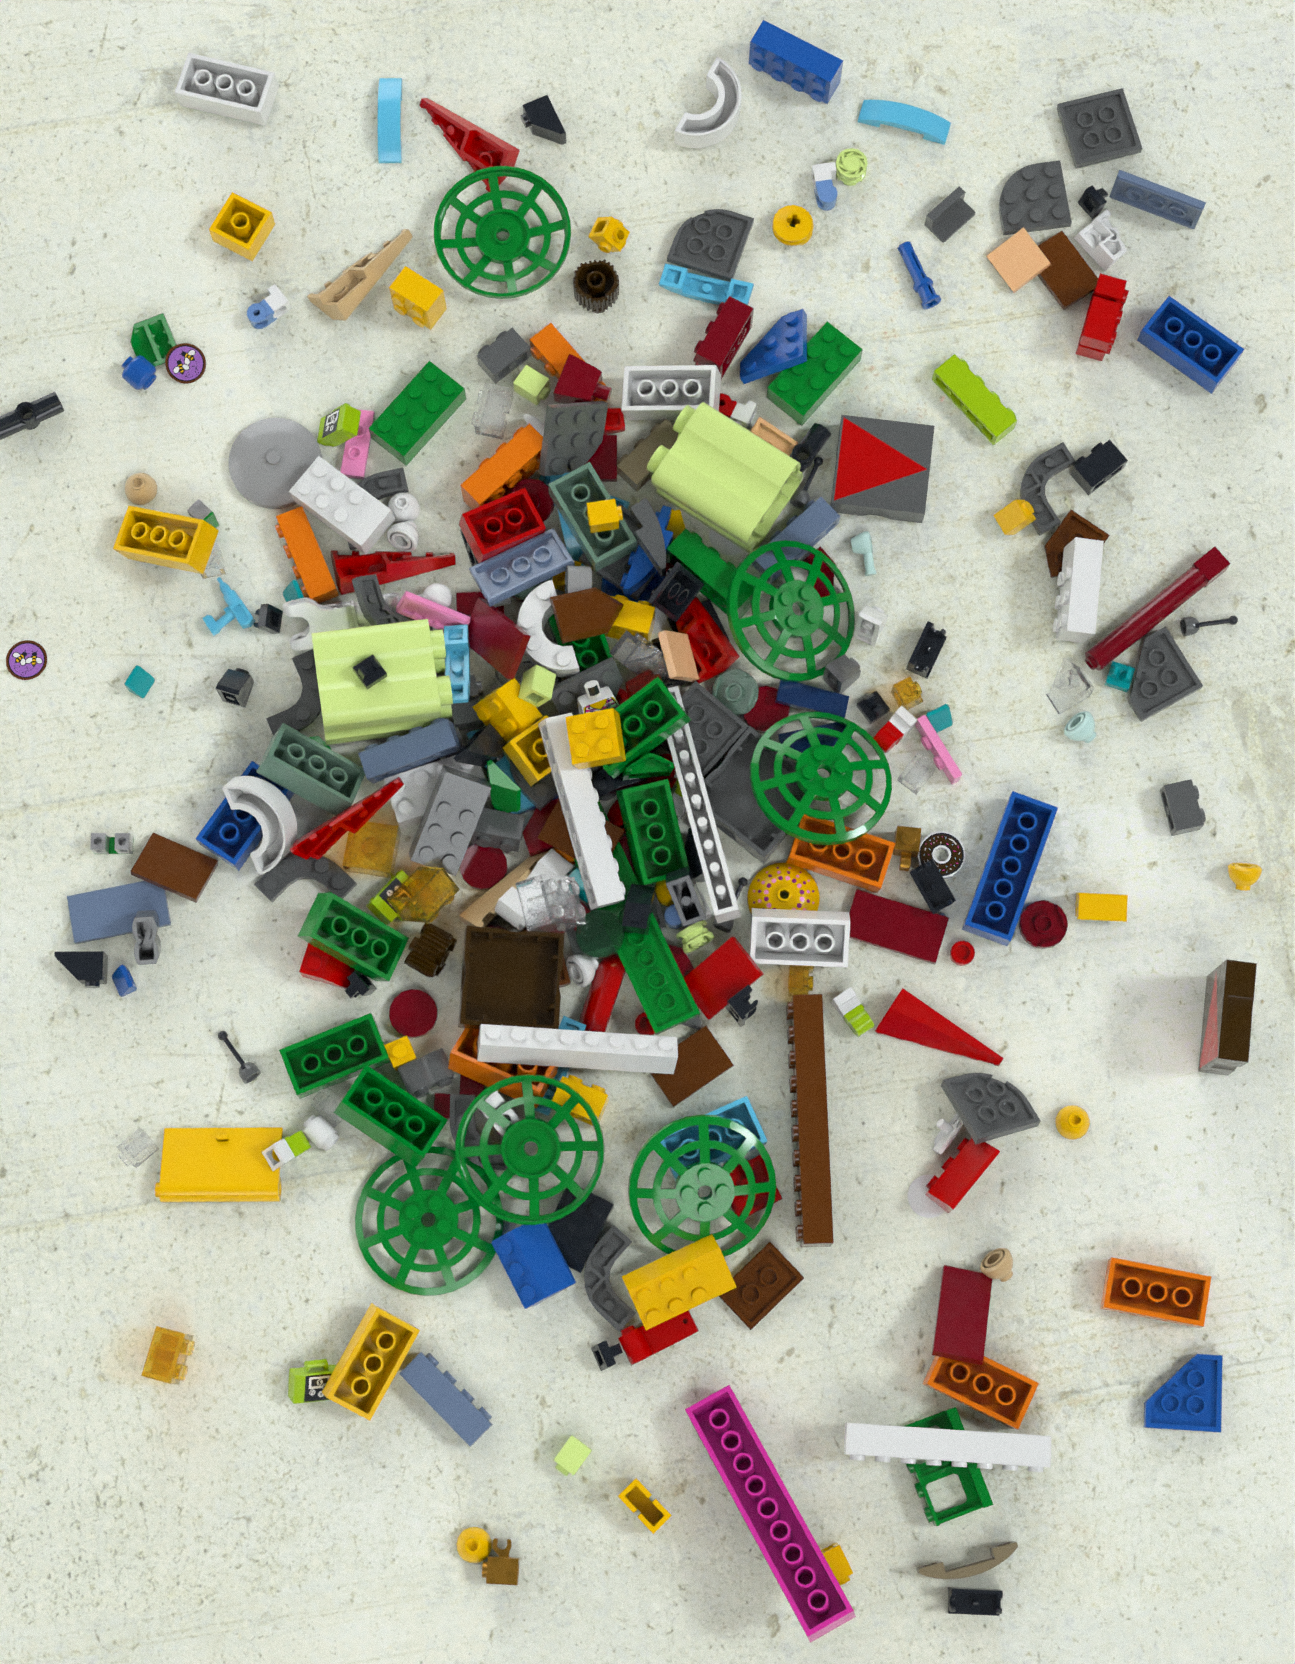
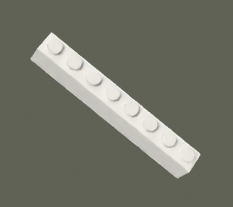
(582, 817)
(577, 1049)
(947, 1445)

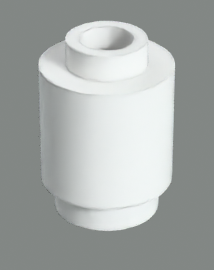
(320, 1132)

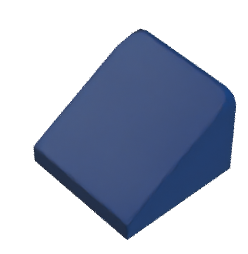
(123, 981)

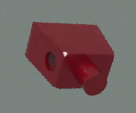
(580, 383)

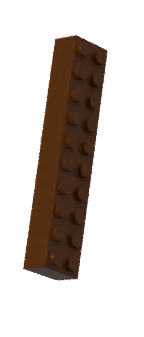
(811, 1121)

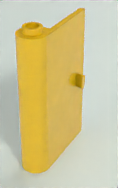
(218, 1165)

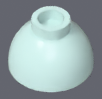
(1081, 727)

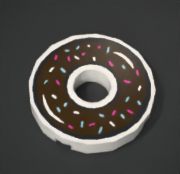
(948, 843)

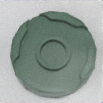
(736, 691)

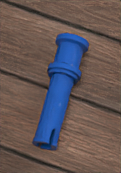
(922, 283)

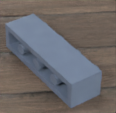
(806, 528)
(409, 750)
(446, 1398)

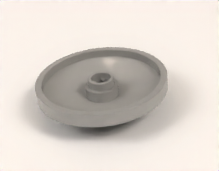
(270, 460)

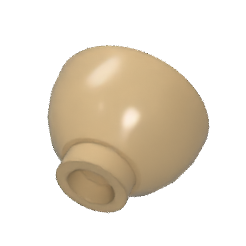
(140, 488)
(998, 1264)

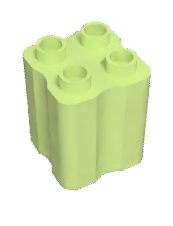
(724, 476)
(401, 701)

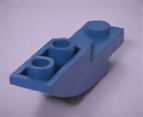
(641, 566)

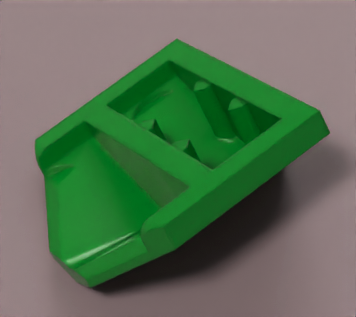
(153, 339)
(648, 767)
(504, 792)

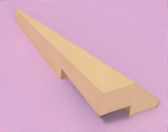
(353, 285)
(483, 909)

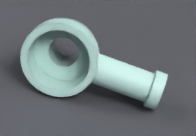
(863, 545)

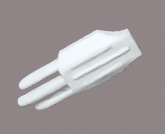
(947, 1133)

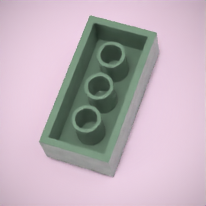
(571, 498)
(311, 770)

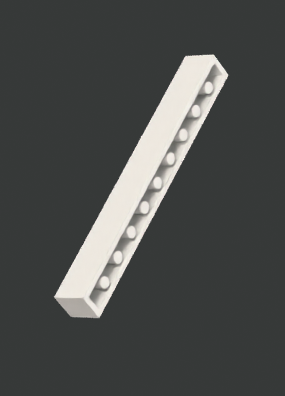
(702, 821)

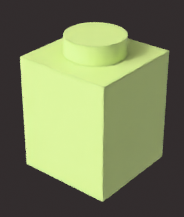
(532, 385)
(537, 685)
(571, 1456)

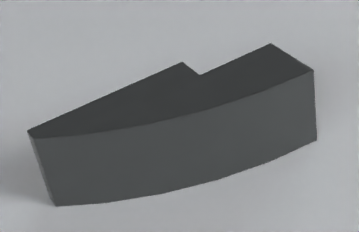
(649, 534)

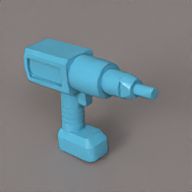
(235, 609)

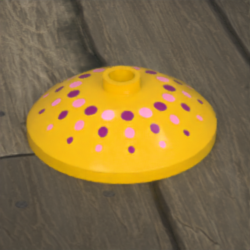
(780, 877)

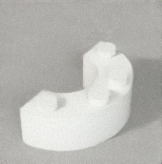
(716, 124)
(541, 651)
(273, 814)
(509, 904)

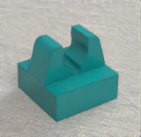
(1119, 676)

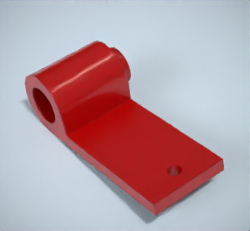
(643, 1343)

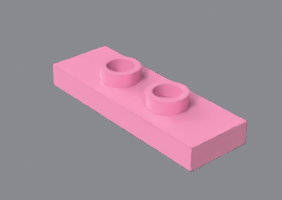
(357, 448)
(437, 615)
(941, 755)

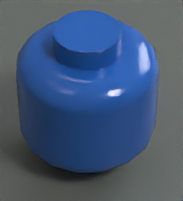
(138, 372)

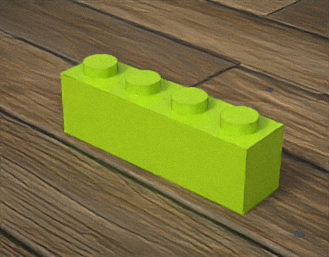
(974, 399)

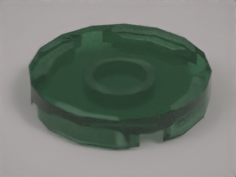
(601, 934)

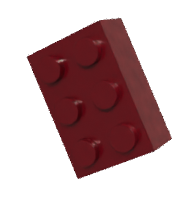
(725, 335)

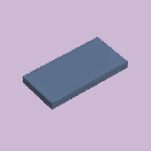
(1157, 199)
(521, 567)
(113, 909)

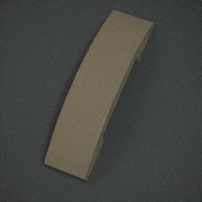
(999, 1554)

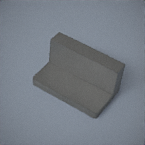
(949, 215)

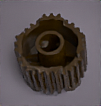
(596, 297)
(430, 950)

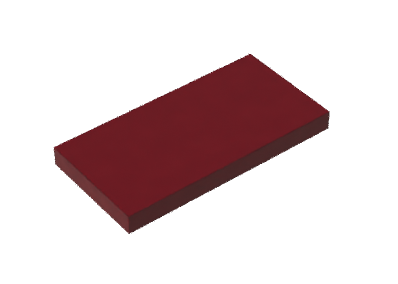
(497, 638)
(896, 926)
(962, 1315)

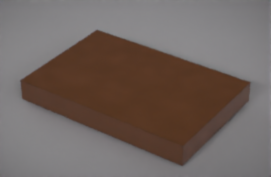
(1068, 275)
(557, 834)
(174, 867)
(697, 1065)
(761, 1285)

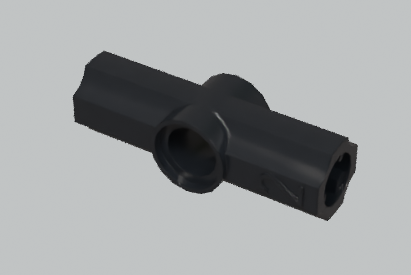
(41, 408)
(811, 445)

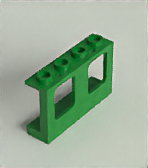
(970, 1477)

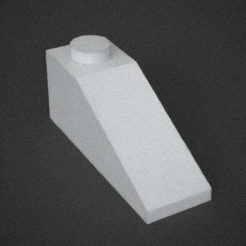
(870, 624)

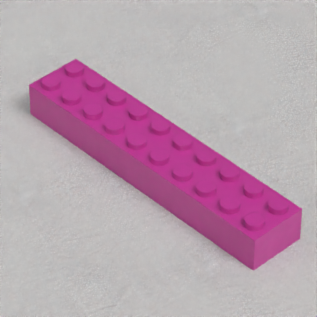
(770, 1514)

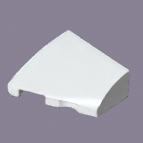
(1102, 241)

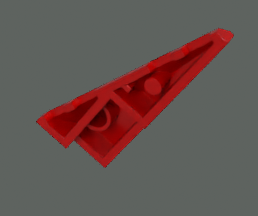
(472, 142)
(385, 564)
(708, 643)
(352, 819)
(918, 1023)

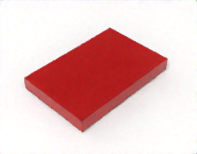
(721, 977)

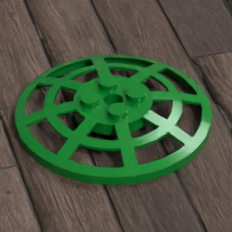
(498, 221)
(782, 614)
(818, 787)
(516, 1157)
(697, 1175)
(426, 1237)

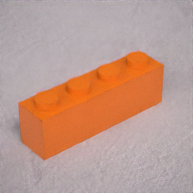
(553, 351)
(307, 555)

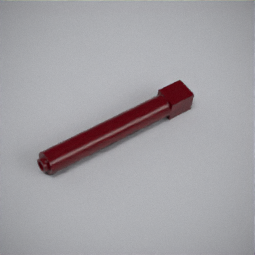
(1157, 609)

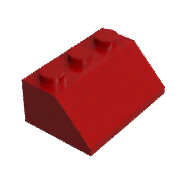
(325, 968)
(960, 1173)

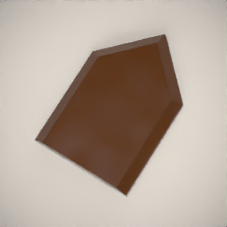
(1071, 527)
(584, 613)

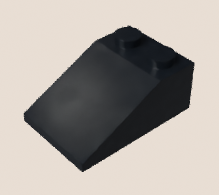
(675, 592)
(580, 1229)

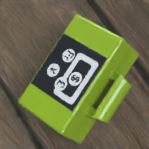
(339, 426)
(379, 904)
(308, 1381)

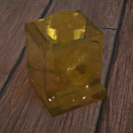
(907, 693)
(799, 980)

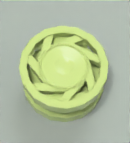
(851, 166)
(695, 936)

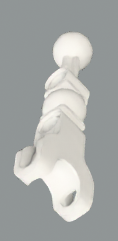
(346, 614)

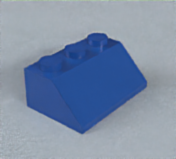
(533, 1263)

